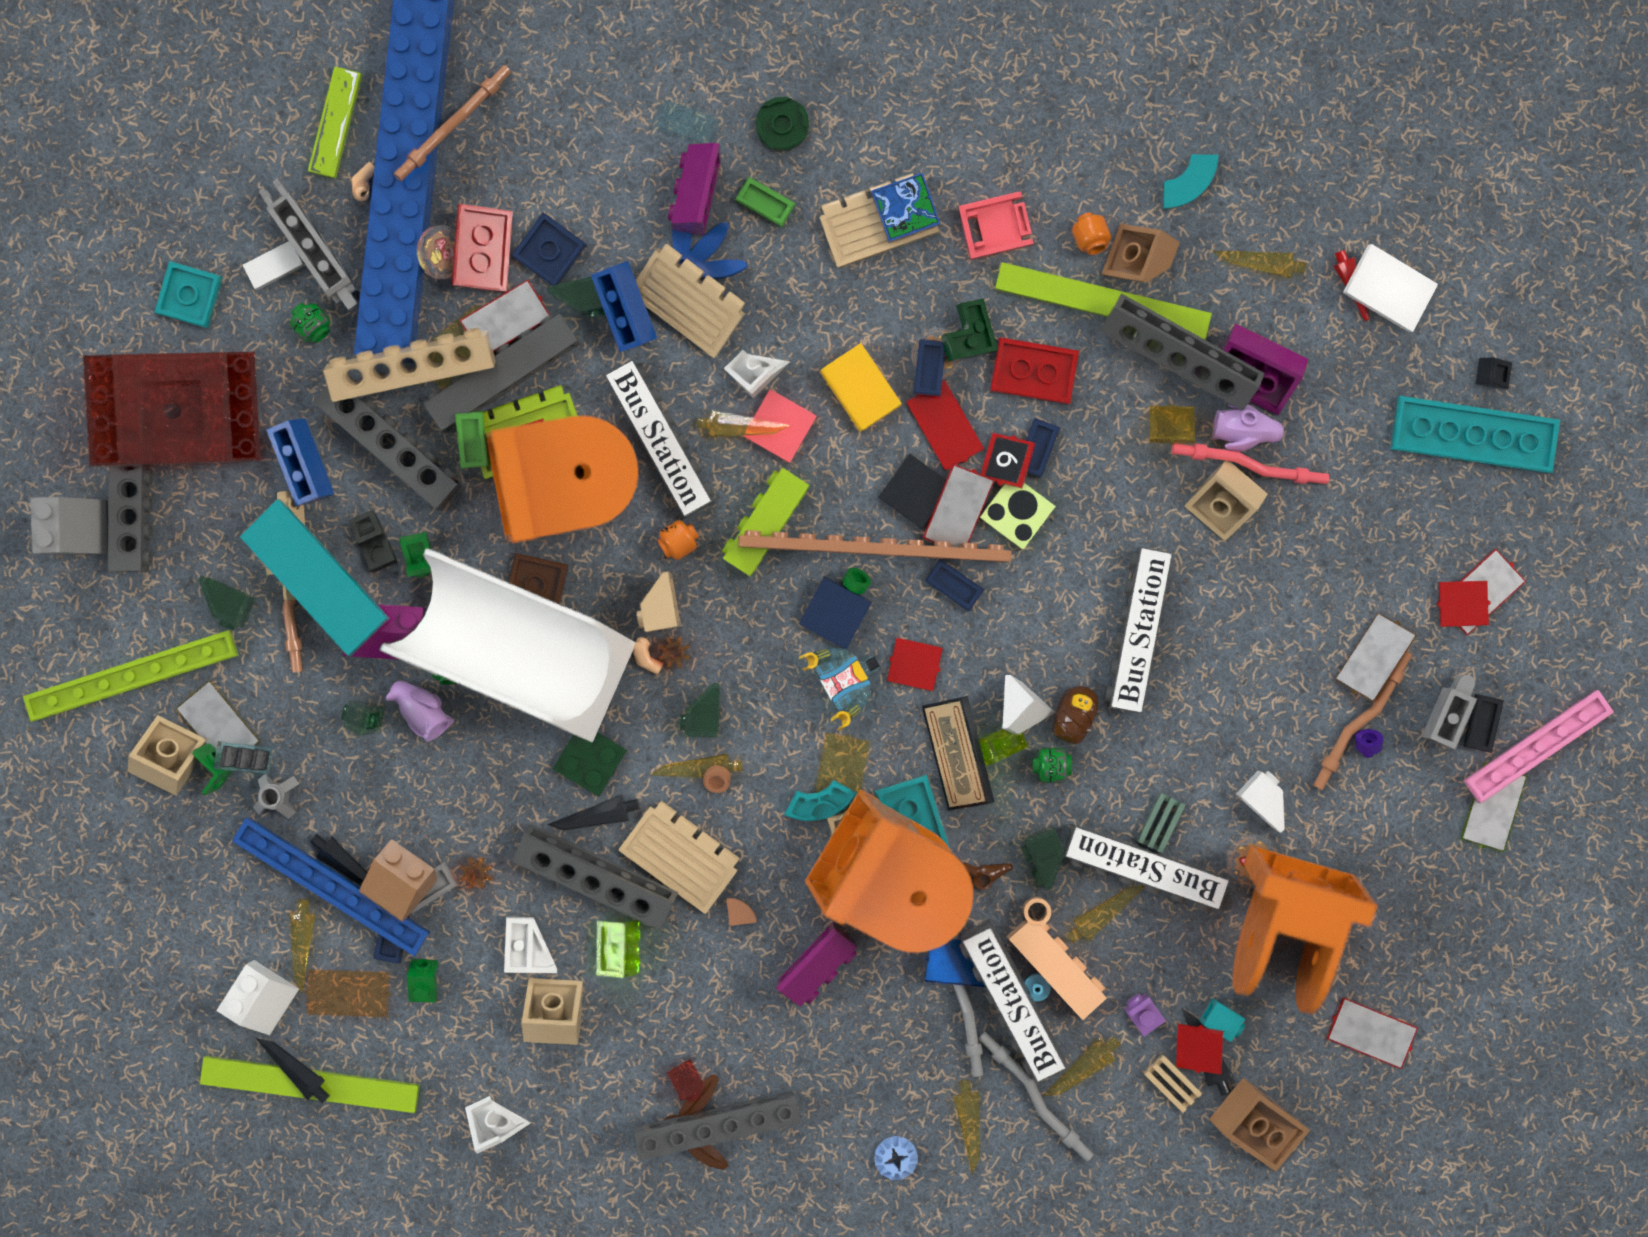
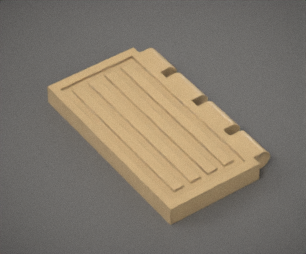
(857, 229)
(687, 302)
(678, 858)

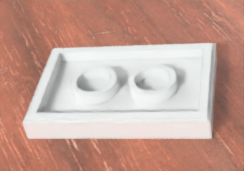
(1390, 288)

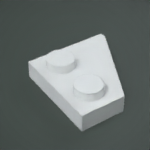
(526, 948)

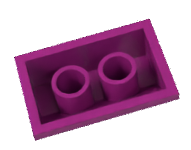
(695, 188)
(1280, 366)
(400, 624)
(817, 965)

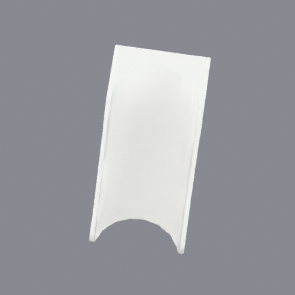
(516, 648)

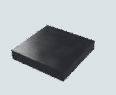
(913, 491)

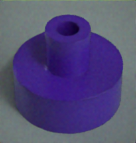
(1369, 742)

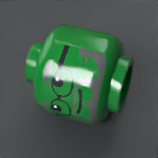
(310, 322)
(1052, 765)

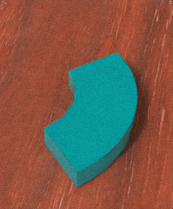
(1191, 183)
(820, 804)

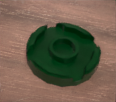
(782, 134)

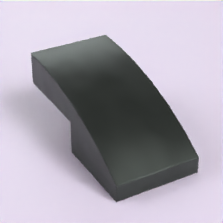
(373, 541)

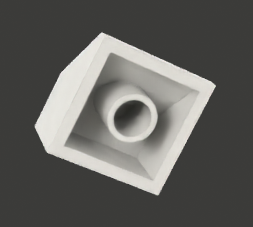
(258, 998)

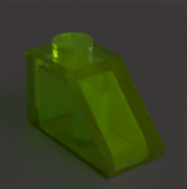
(1000, 745)

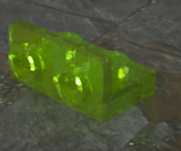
(617, 948)

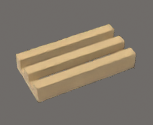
(1189, 1099)

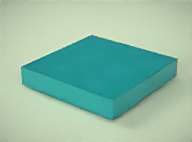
(188, 294)

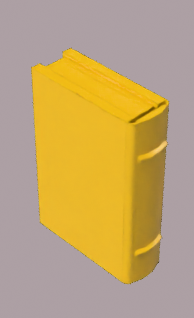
(860, 387)

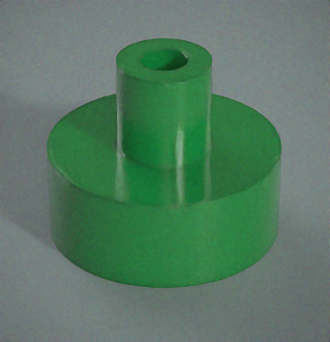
(856, 580)

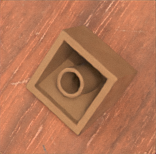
(398, 880)

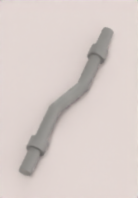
(973, 1046)
(1069, 1137)

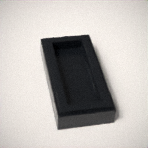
(1483, 723)

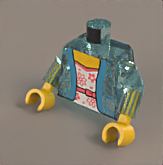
(843, 680)

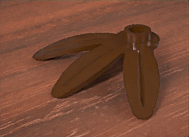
(705, 1154)

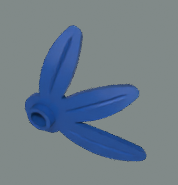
(706, 248)

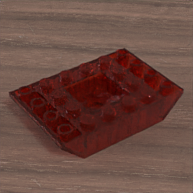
(129, 399)

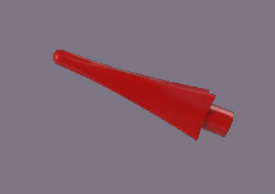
(1345, 270)

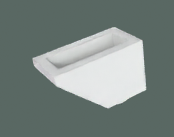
(1265, 798)

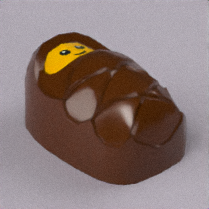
(1075, 714)

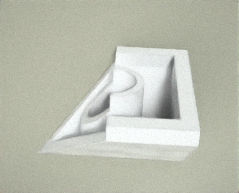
(754, 371)
(1022, 707)
(491, 1123)

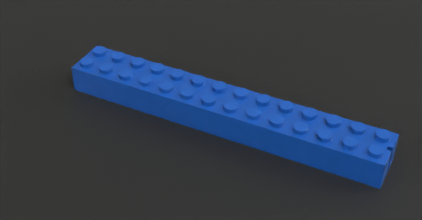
(403, 208)

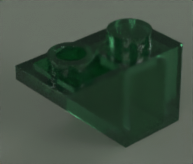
(1046, 854)

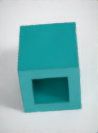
(1222, 1018)

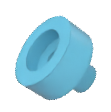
(1037, 980)

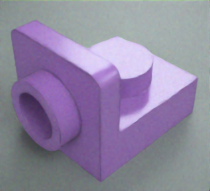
(1144, 1013)

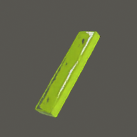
(335, 122)

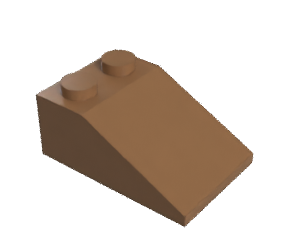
(1259, 1125)

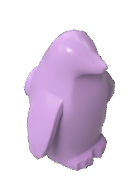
(1245, 428)
(420, 709)

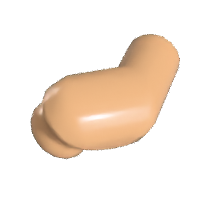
(361, 184)
(643, 657)

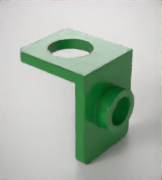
(206, 755)

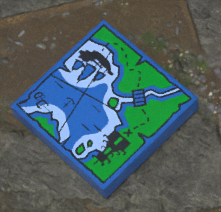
(905, 207)

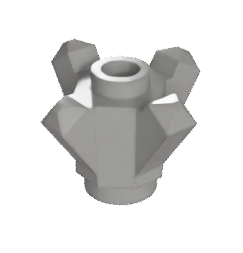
(275, 796)

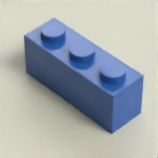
(624, 306)
(300, 461)

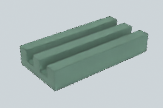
(1151, 843)

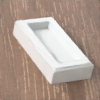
(273, 265)

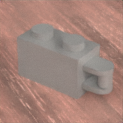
(1451, 713)

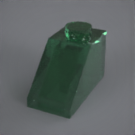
(579, 296)
(226, 602)
(702, 715)

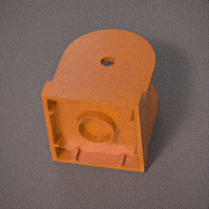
(538, 482)
(891, 878)
(1302, 903)

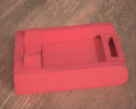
(999, 225)

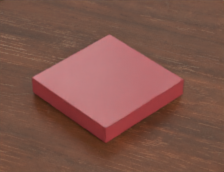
(781, 410)

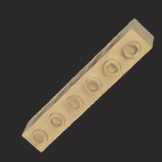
(343, 387)

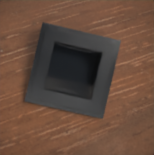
(1493, 372)

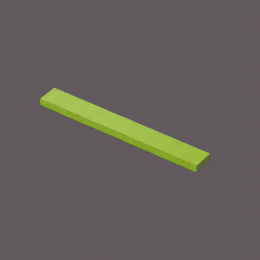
(1091, 297)
(130, 676)
(340, 1087)

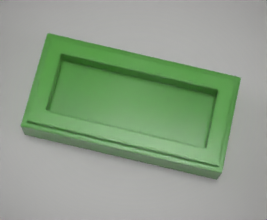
(765, 202)
(471, 439)

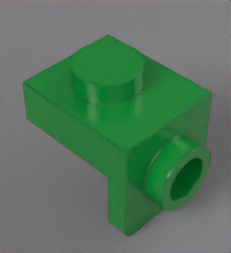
(413, 549)
(422, 980)

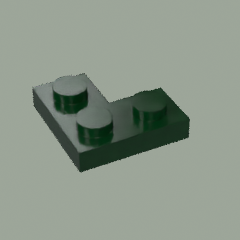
(977, 333)

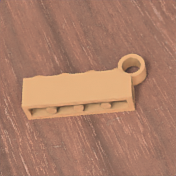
(1054, 964)

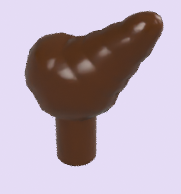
(986, 874)

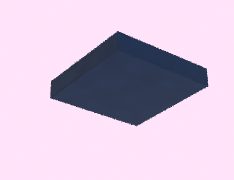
(549, 250)
(835, 612)

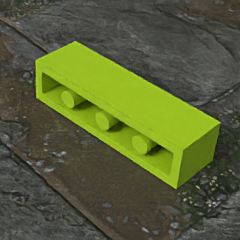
(769, 516)

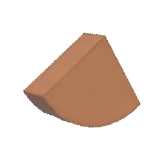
(740, 912)

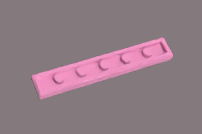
(1538, 746)

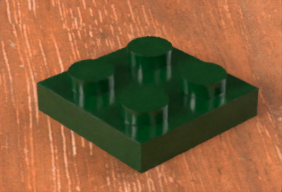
(590, 763)

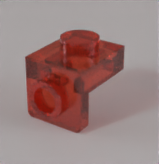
(687, 1081)

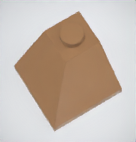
(1140, 253)

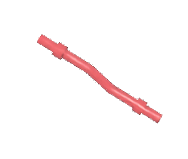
(1299, 475)

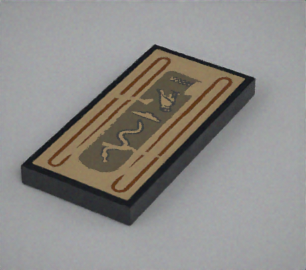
(958, 753)

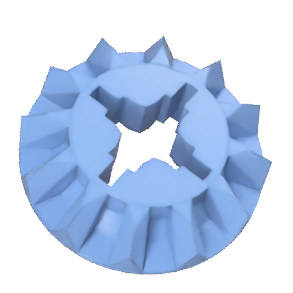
(902, 1147)

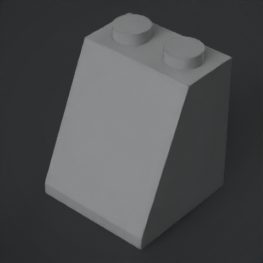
(69, 526)

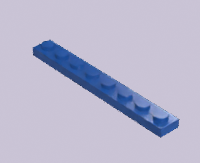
(328, 885)

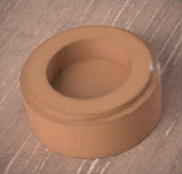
(716, 779)

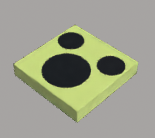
(1017, 513)

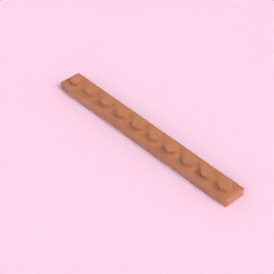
(862, 545)

